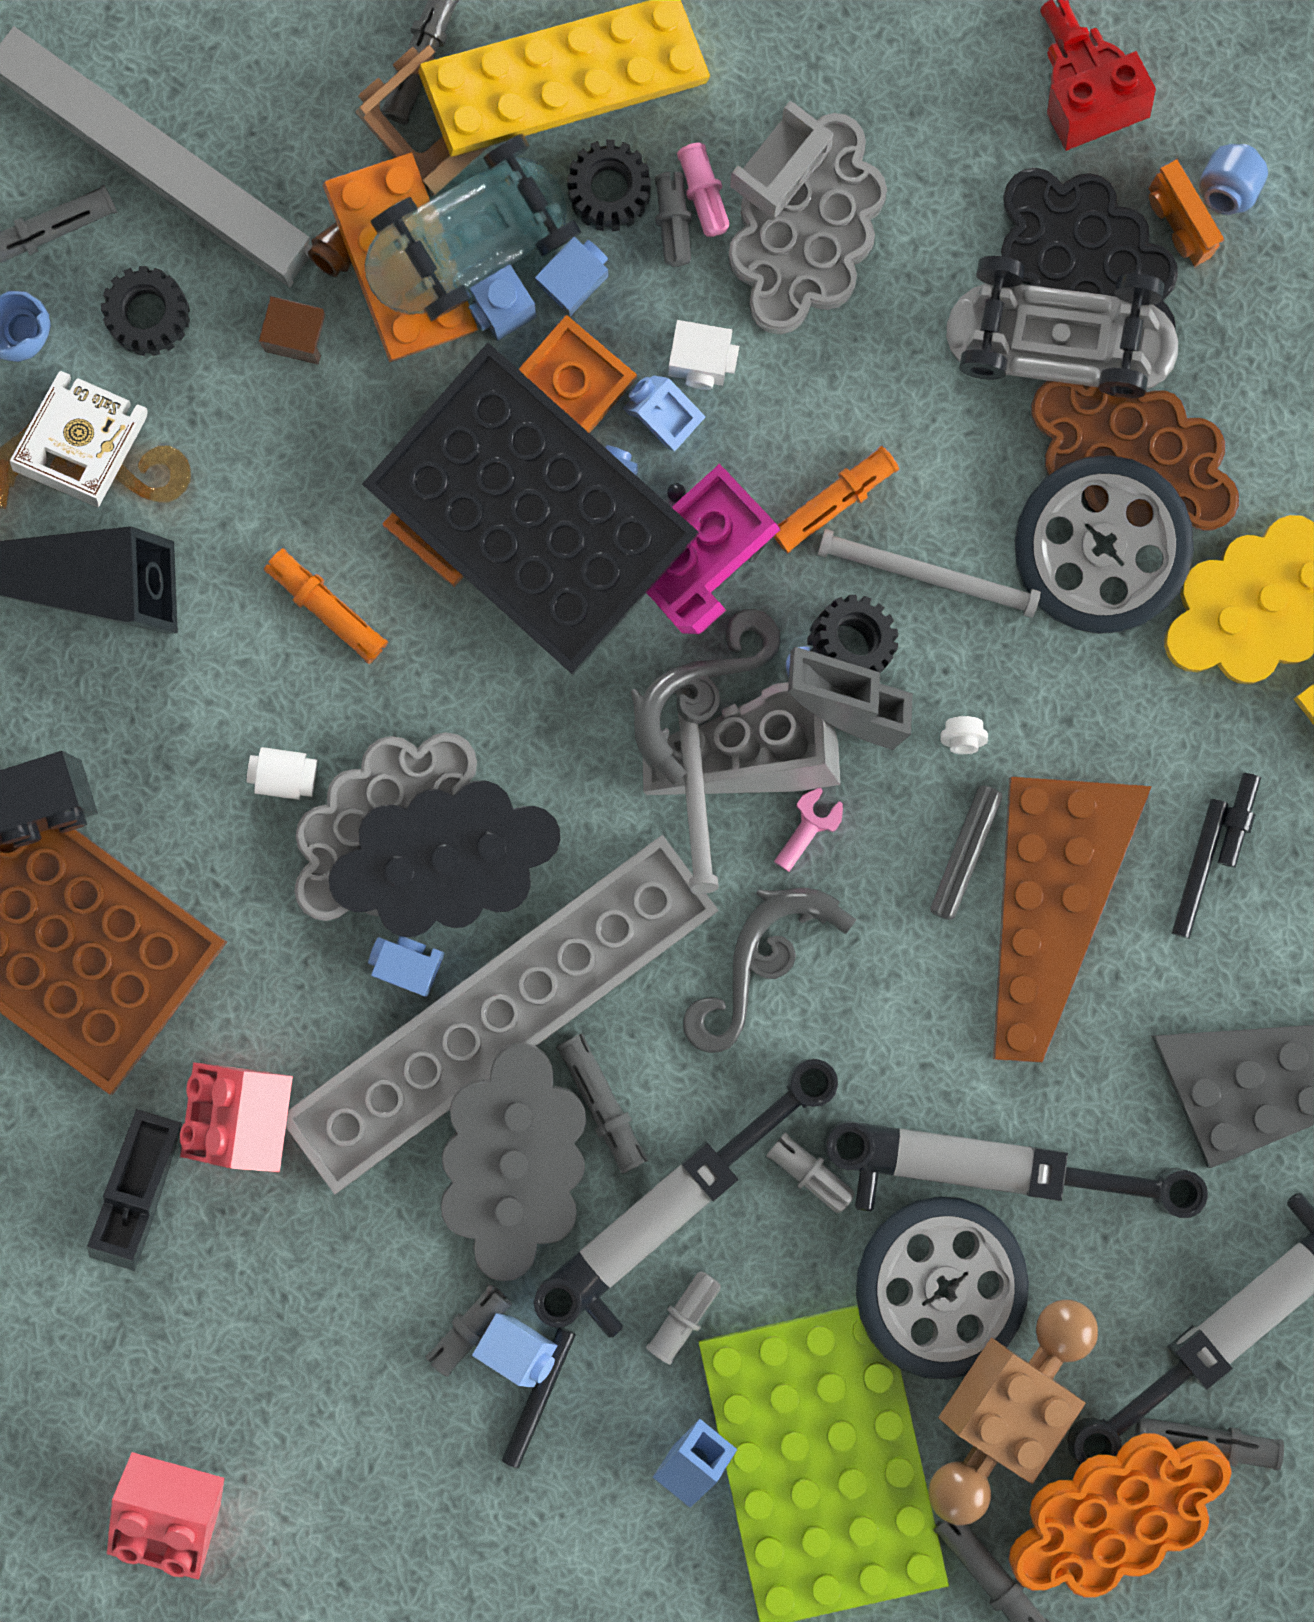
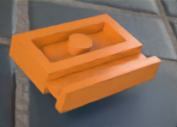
(1178, 201)

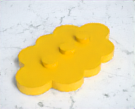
(1249, 605)

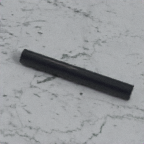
(1200, 868)
(537, 1401)

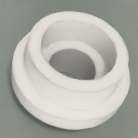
(964, 734)

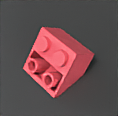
(235, 1117)
(164, 1516)

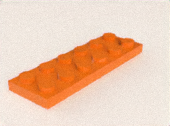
(577, 377)

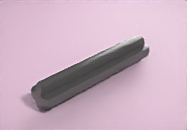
(966, 852)

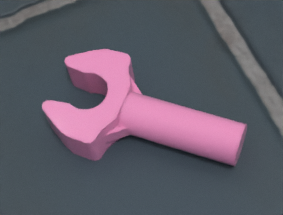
(807, 829)

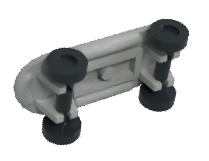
(1063, 334)

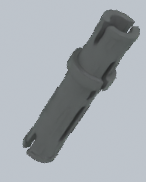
(426, 31)
(55, 223)
(602, 1104)
(1232, 1443)
(1004, 1591)

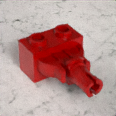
(1092, 81)

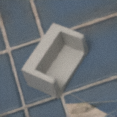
(783, 161)

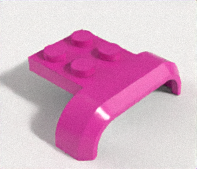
(730, 533)

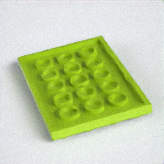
(822, 1467)

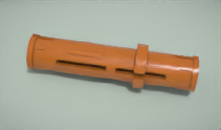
(849, 488)
(318, 599)

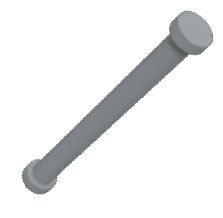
(929, 573)
(703, 878)

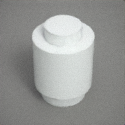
(282, 773)

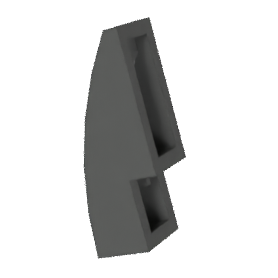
(850, 698)

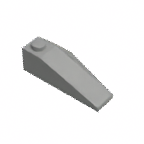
(758, 749)

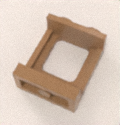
(435, 164)

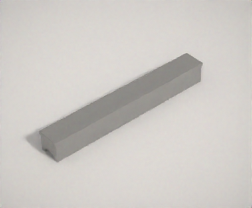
(152, 157)

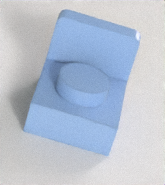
(663, 410)

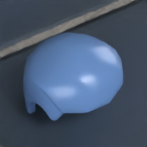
(22, 326)

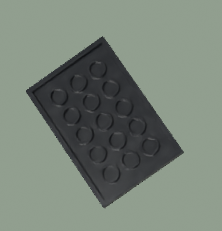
(530, 508)

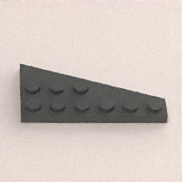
(1241, 1086)

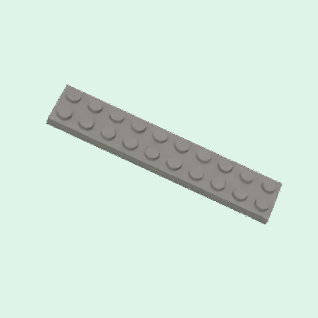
(509, 1001)

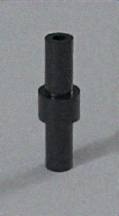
(1239, 820)

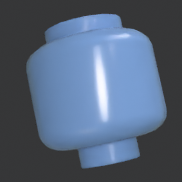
(1233, 179)

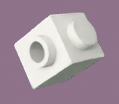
(702, 354)

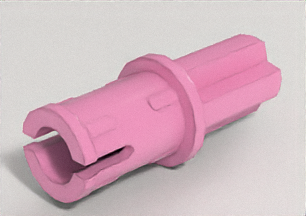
(703, 189)

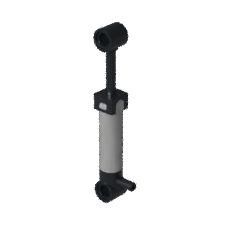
(992, 1167)
(665, 1210)
(1220, 1339)

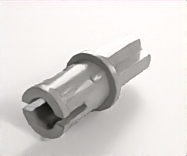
(811, 1173)
(684, 1317)

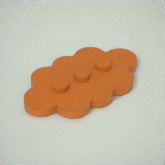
(1119, 1515)

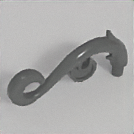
(696, 676)
(776, 904)

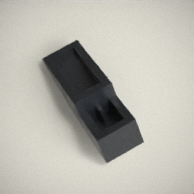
(134, 1190)

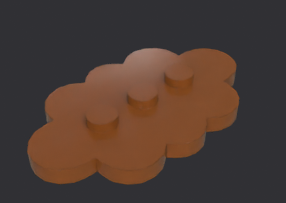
(1143, 429)

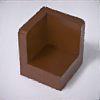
(292, 330)

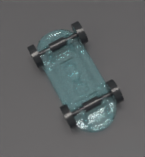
(440, 250)

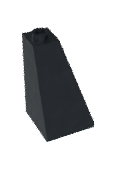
(97, 574)

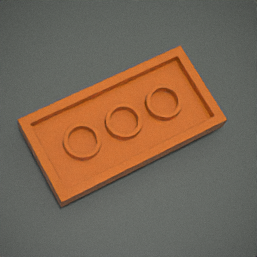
(355, 202)

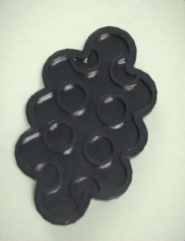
(1079, 237)
(444, 858)

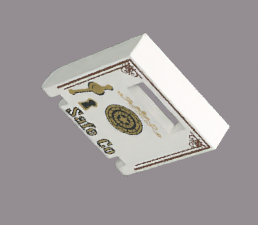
(84, 428)

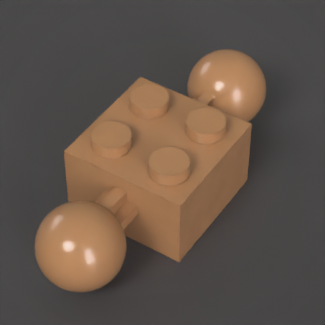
(1012, 1411)

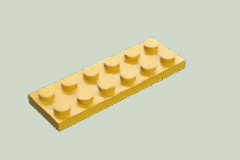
(563, 74)

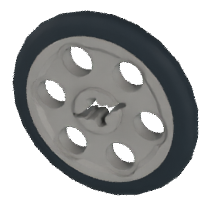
(1061, 497)
(887, 1258)

